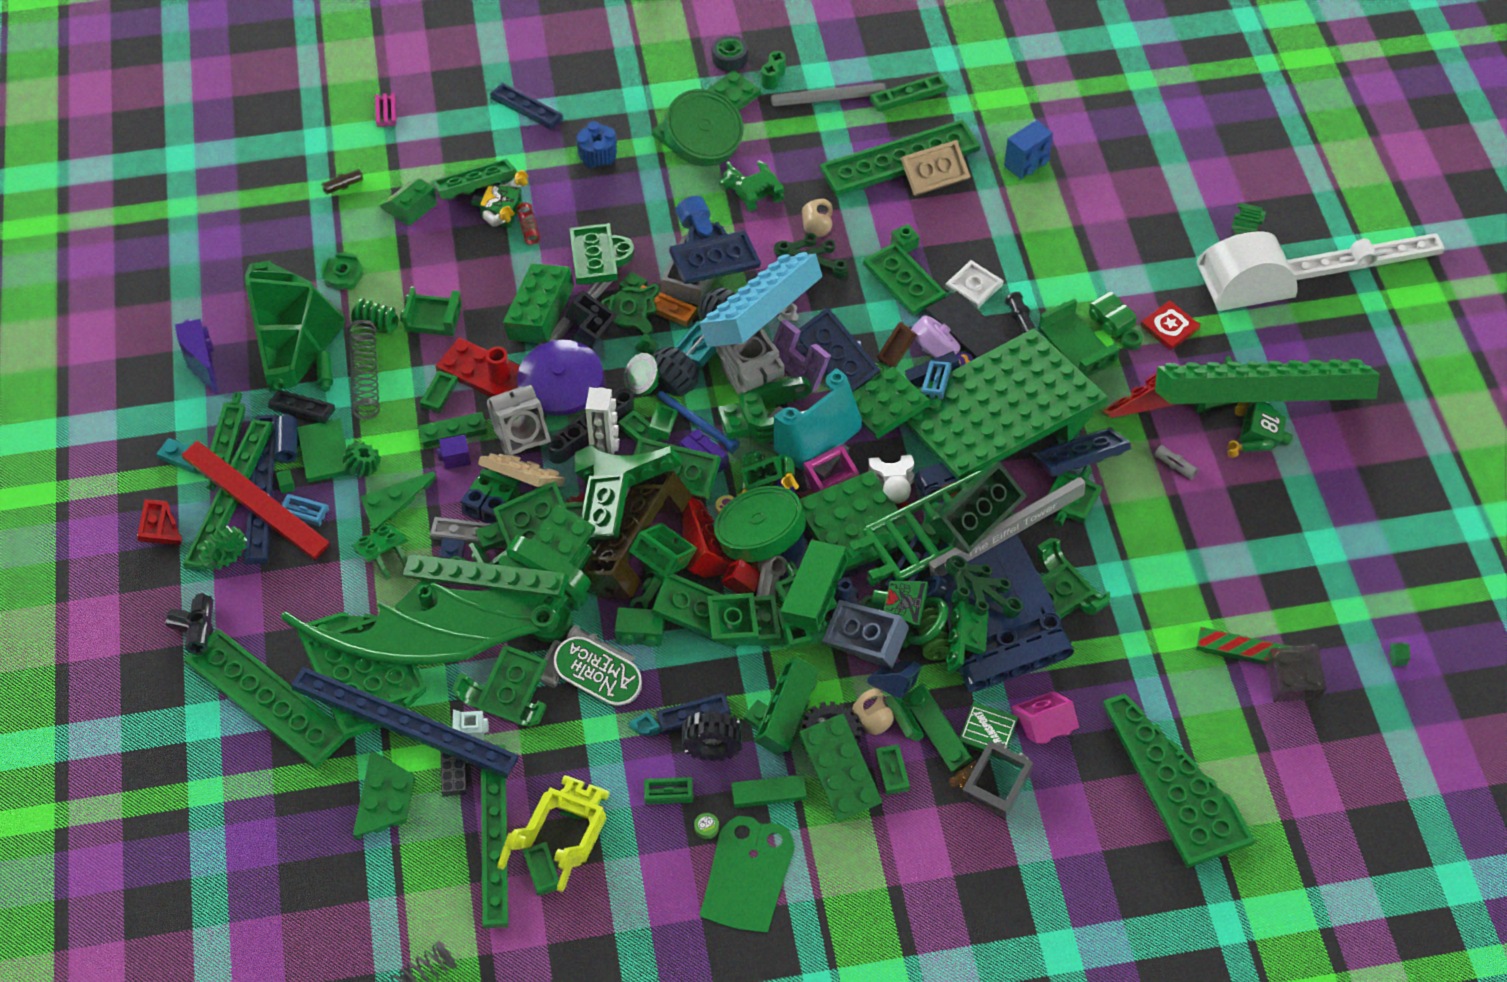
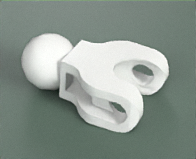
(894, 477)

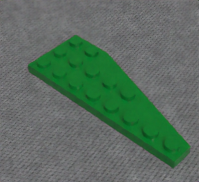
(1192, 807)

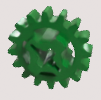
(222, 548)

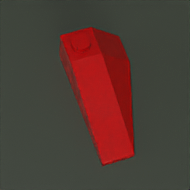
(1141, 400)
(698, 530)

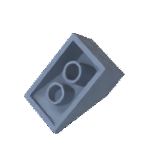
(866, 633)

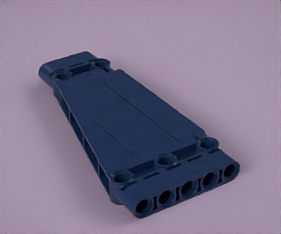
(1032, 642)

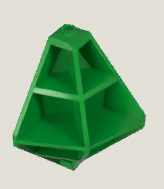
(289, 322)

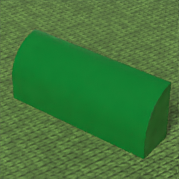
(814, 585)

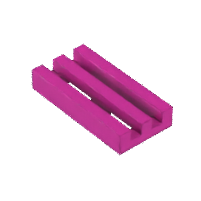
(385, 99)

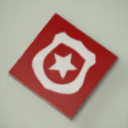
(1170, 325)

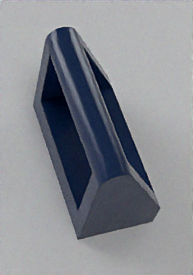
(896, 680)

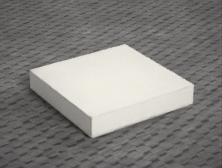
(974, 284)

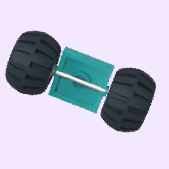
(679, 363)

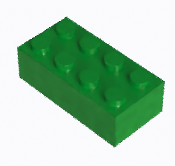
(539, 303)

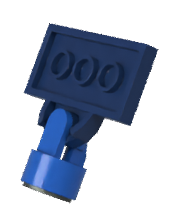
(708, 247)

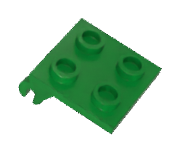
(385, 538)

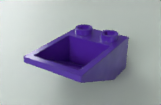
(197, 351)

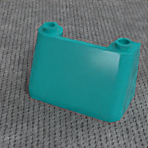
(821, 426)

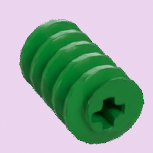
(379, 316)

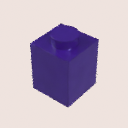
(454, 452)

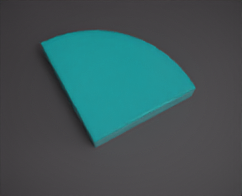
(645, 725)

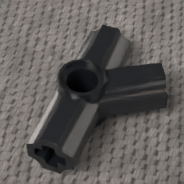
(196, 623)

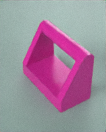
(849, 472)

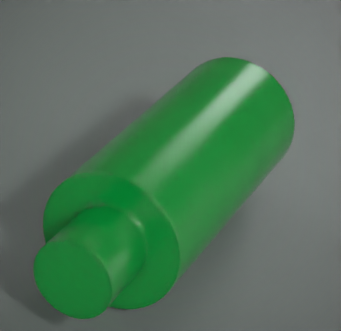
(324, 370)

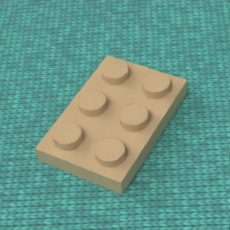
(935, 167)

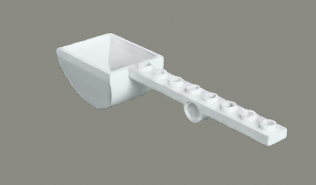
(1255, 270)

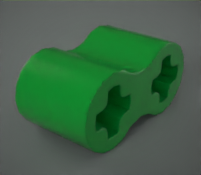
(773, 70)

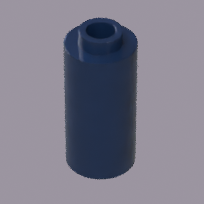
(286, 439)

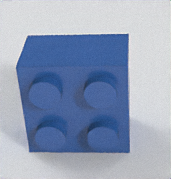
(1028, 149)

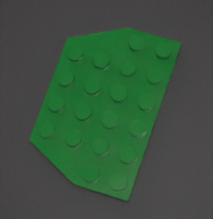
(389, 681)

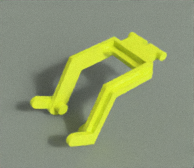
(571, 799)

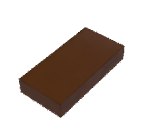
(897, 345)

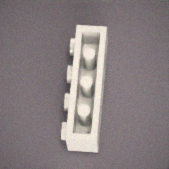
(602, 420)

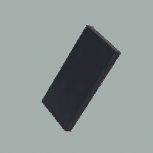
(967, 325)

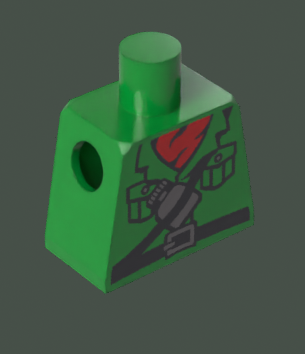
(905, 600)

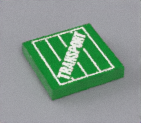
(987, 725)

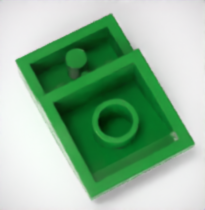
(744, 619)

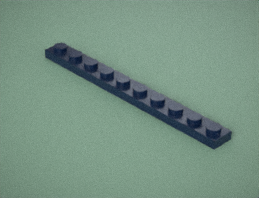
(405, 722)

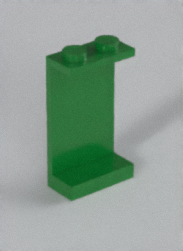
(1076, 340)

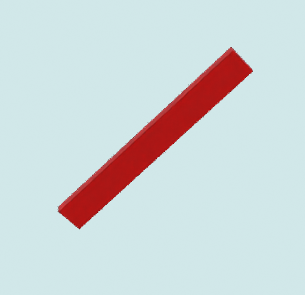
(255, 500)

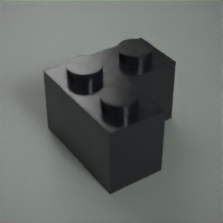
(591, 318)

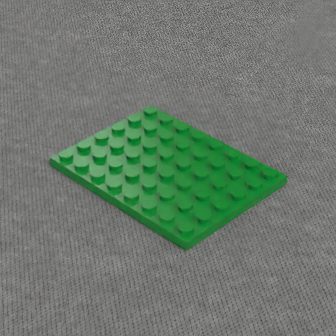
(1003, 404)

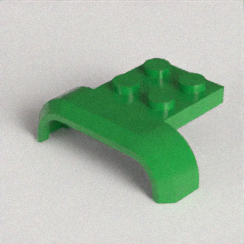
(556, 548)
(1065, 584)
(507, 688)

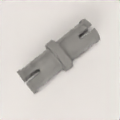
(1188, 469)

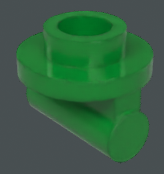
(646, 345)

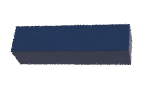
(917, 374)

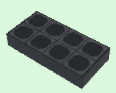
(453, 775)

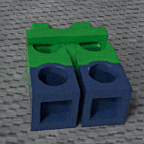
(488, 492)

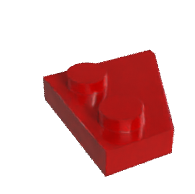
(158, 524)

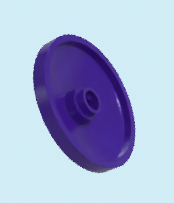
(561, 375)

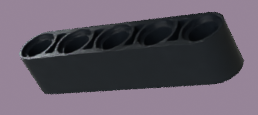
(575, 435)

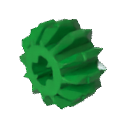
(361, 459)

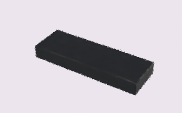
(301, 406)

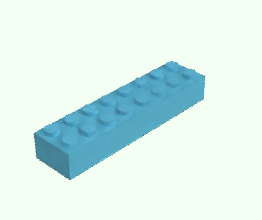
(760, 300)

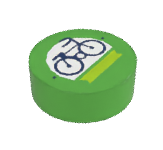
(706, 826)

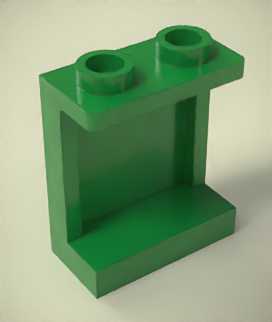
(431, 313)

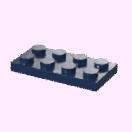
(840, 344)
(1081, 451)

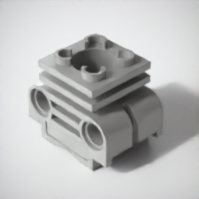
(751, 362)

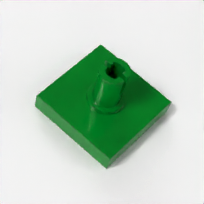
(419, 599)

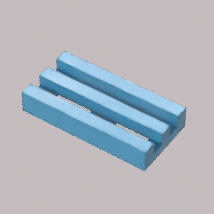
(934, 391)
(304, 514)

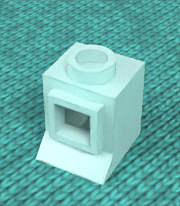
(471, 723)

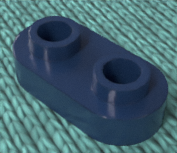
(936, 586)

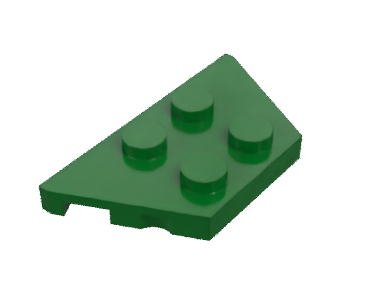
(384, 796)

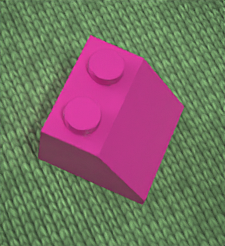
(1046, 717)

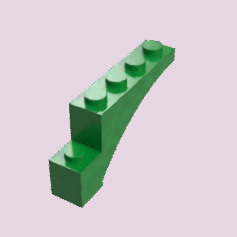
(639, 467)

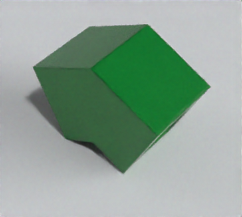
(285, 481)
(1399, 654)

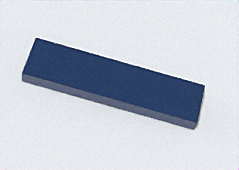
(526, 106)

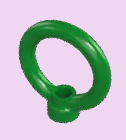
(935, 629)

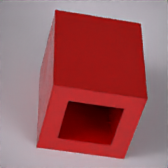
(741, 577)

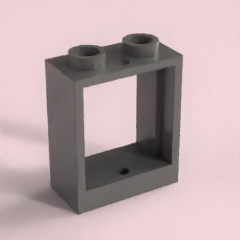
(987, 800)

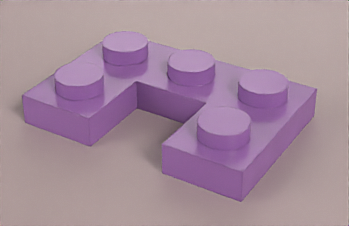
(795, 363)

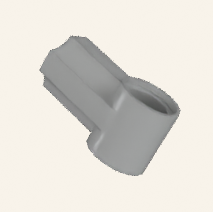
(770, 575)

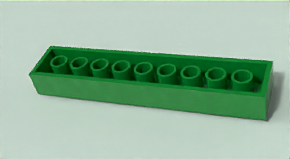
(1266, 382)

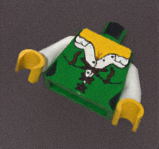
(500, 202)

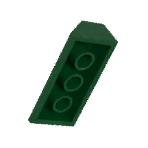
(978, 508)

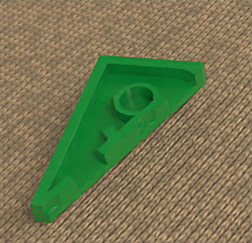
(387, 502)

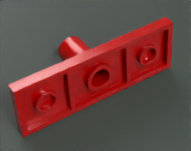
(480, 368)

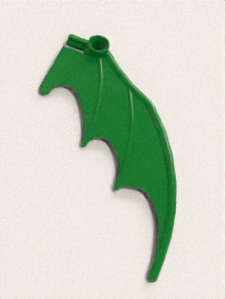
(451, 631)

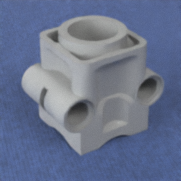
(525, 431)

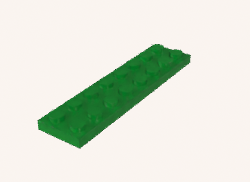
(885, 162)
(267, 699)

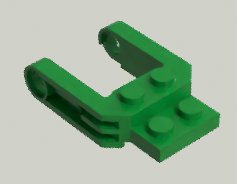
(750, 414)

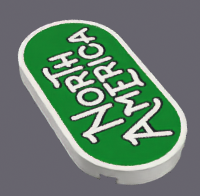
(598, 671)

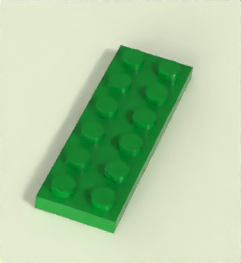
(732, 86)

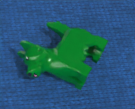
(752, 187)

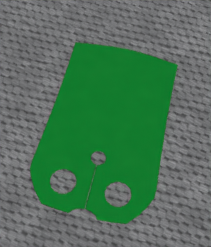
(746, 888)

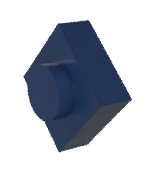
(451, 548)

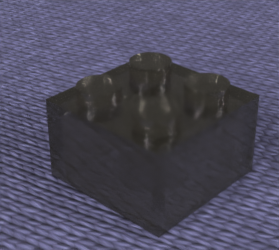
(1295, 673)

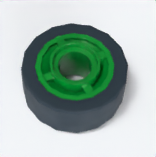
(729, 53)

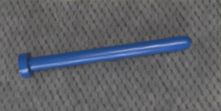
(731, 445)

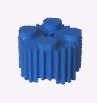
(597, 145)

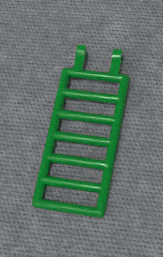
(871, 539)

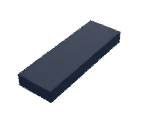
(672, 718)

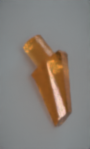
(963, 775)

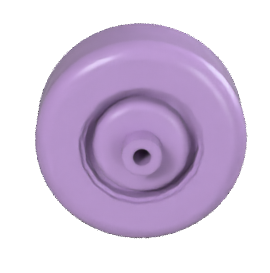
(934, 337)

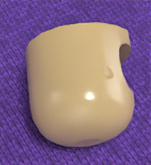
(813, 221)
(877, 717)

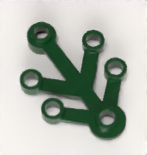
(839, 267)
(958, 567)

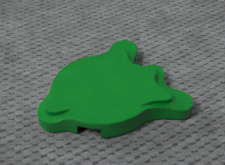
(633, 307)

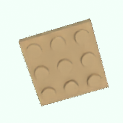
(526, 472)

